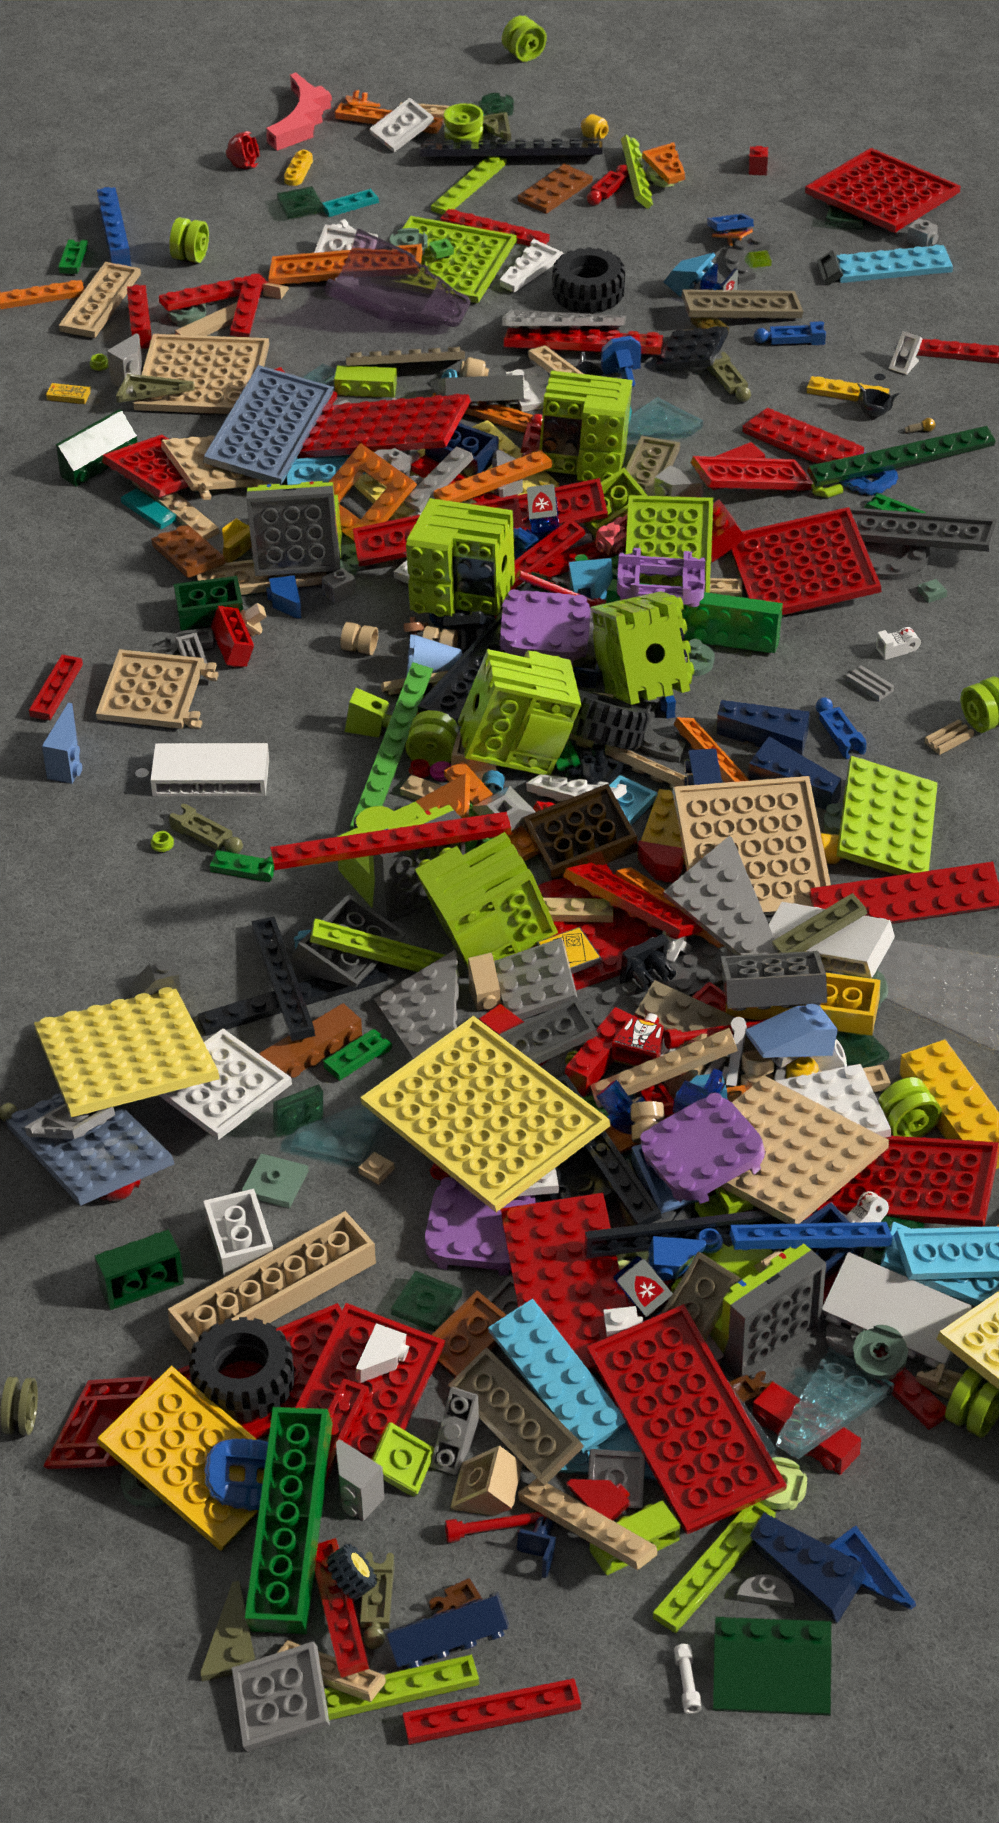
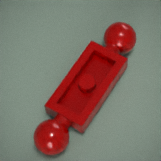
(608, 185)
(532, 435)

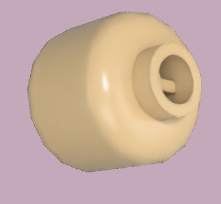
(473, 368)

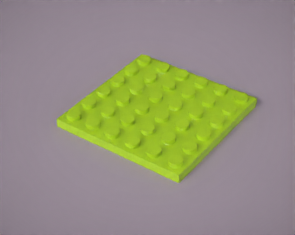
(475, 258)

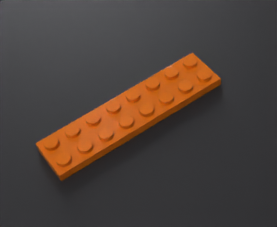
(317, 266)

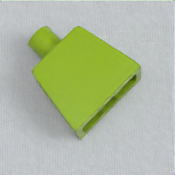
(367, 714)

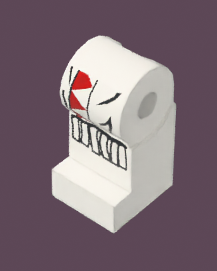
(897, 643)
(866, 1209)

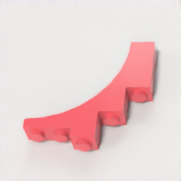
(300, 123)

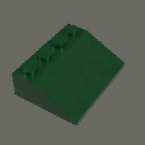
(772, 1666)

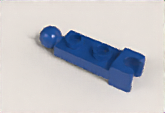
(810, 333)
(840, 728)

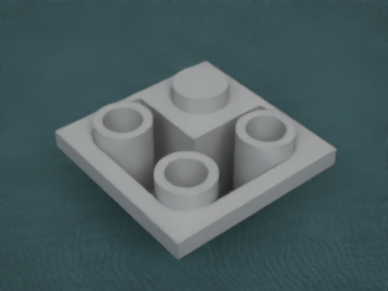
(506, 801)

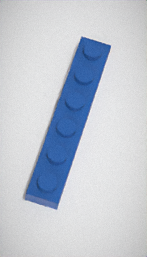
(811, 1234)

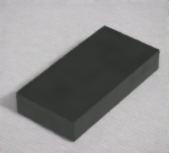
(830, 267)

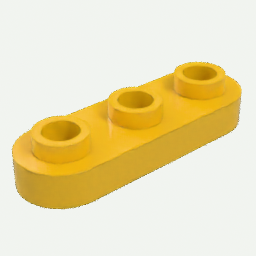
(298, 168)

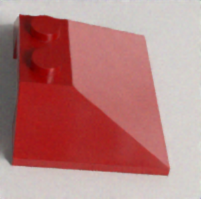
(94, 1412)

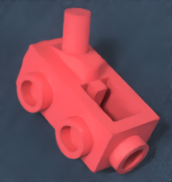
(612, 537)

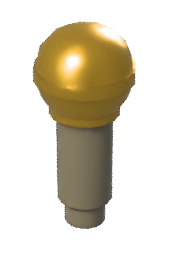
(926, 425)

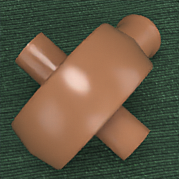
(414, 626)

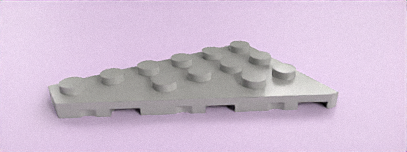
(536, 319)
(723, 901)
(424, 1005)

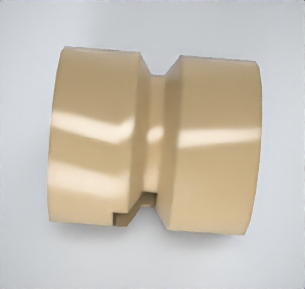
(446, 636)
(355, 637)
(755, 1068)
(645, 1116)

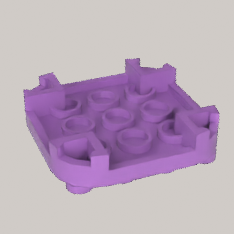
(545, 623)
(702, 1148)
(466, 1230)

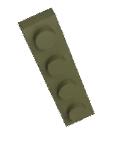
(821, 926)

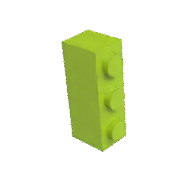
(365, 381)
(652, 1523)

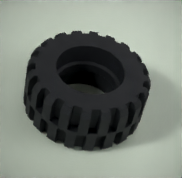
(588, 280)
(610, 721)
(237, 1342)

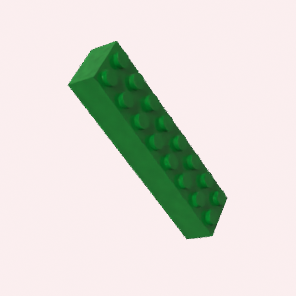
(728, 621)
(289, 1521)

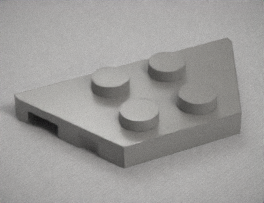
(61, 1125)

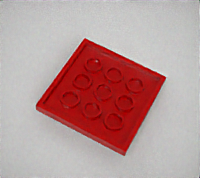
(147, 466)

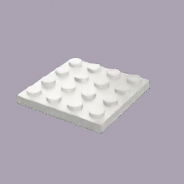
(243, 1087)
(844, 1092)

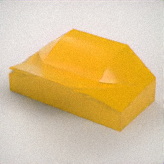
(235, 540)

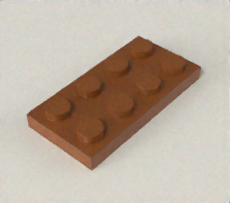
(555, 188)
(188, 551)

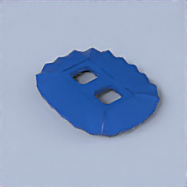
(863, 485)
(236, 1452)

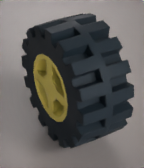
(351, 1571)

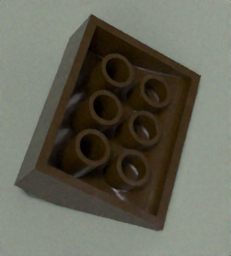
(581, 832)

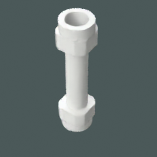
(684, 1659)

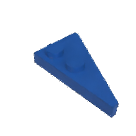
(878, 1575)

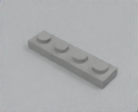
(438, 478)

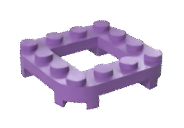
(689, 568)

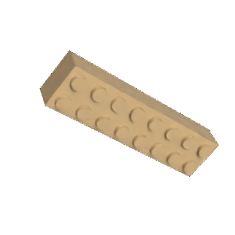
(278, 1279)

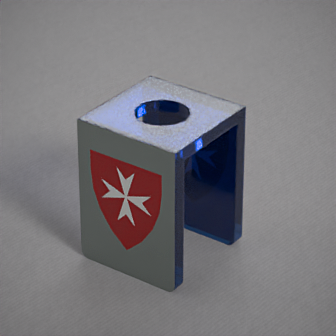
(709, 280)
(542, 508)
(642, 1285)

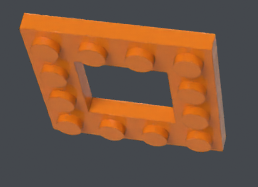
(397, 488)

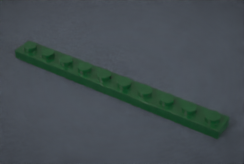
(901, 456)

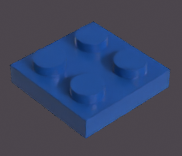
(726, 223)

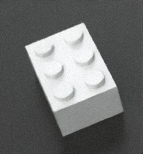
(237, 1230)

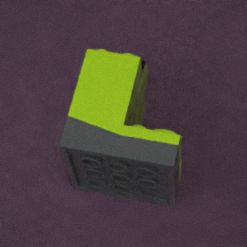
(294, 528)
(390, 879)
(768, 1309)

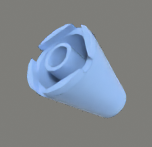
(432, 654)

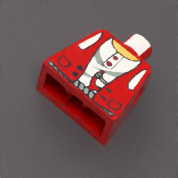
(639, 1040)

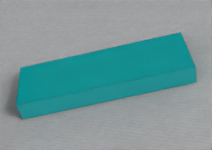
(350, 202)
(148, 508)

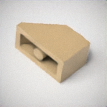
(483, 982)

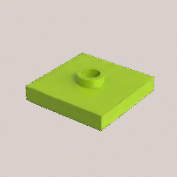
(403, 1459)

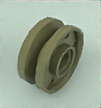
(19, 1405)

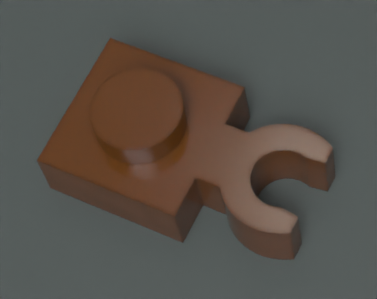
(749, 1389)
(455, 1596)

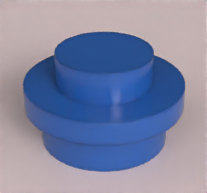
(713, 1240)

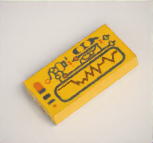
(68, 393)

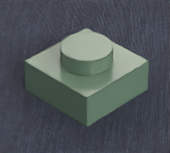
(932, 590)

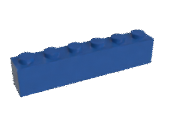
(113, 226)

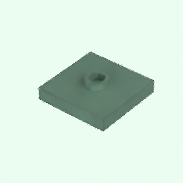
(276, 1180)

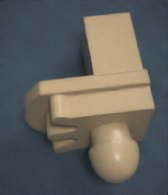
(253, 617)

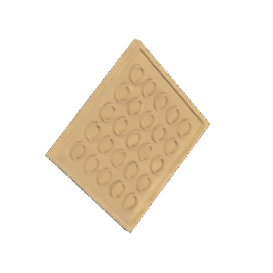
(215, 365)
(772, 830)
(806, 1149)

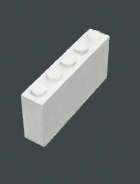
(210, 769)
(851, 950)
(877, 1296)

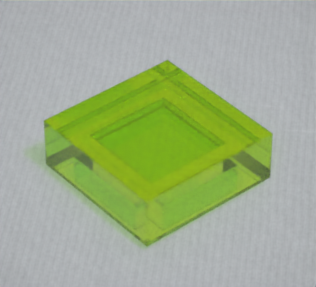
(760, 259)

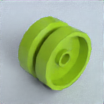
(524, 38)
(463, 122)
(189, 240)
(981, 704)
(432, 737)
(910, 1108)
(974, 1403)

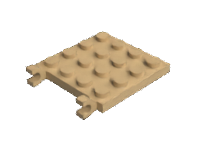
(188, 457)
(154, 689)

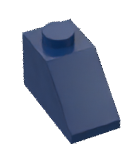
(284, 595)
(673, 1255)

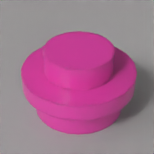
(437, 770)

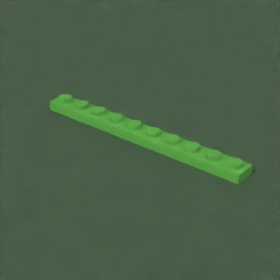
(394, 739)

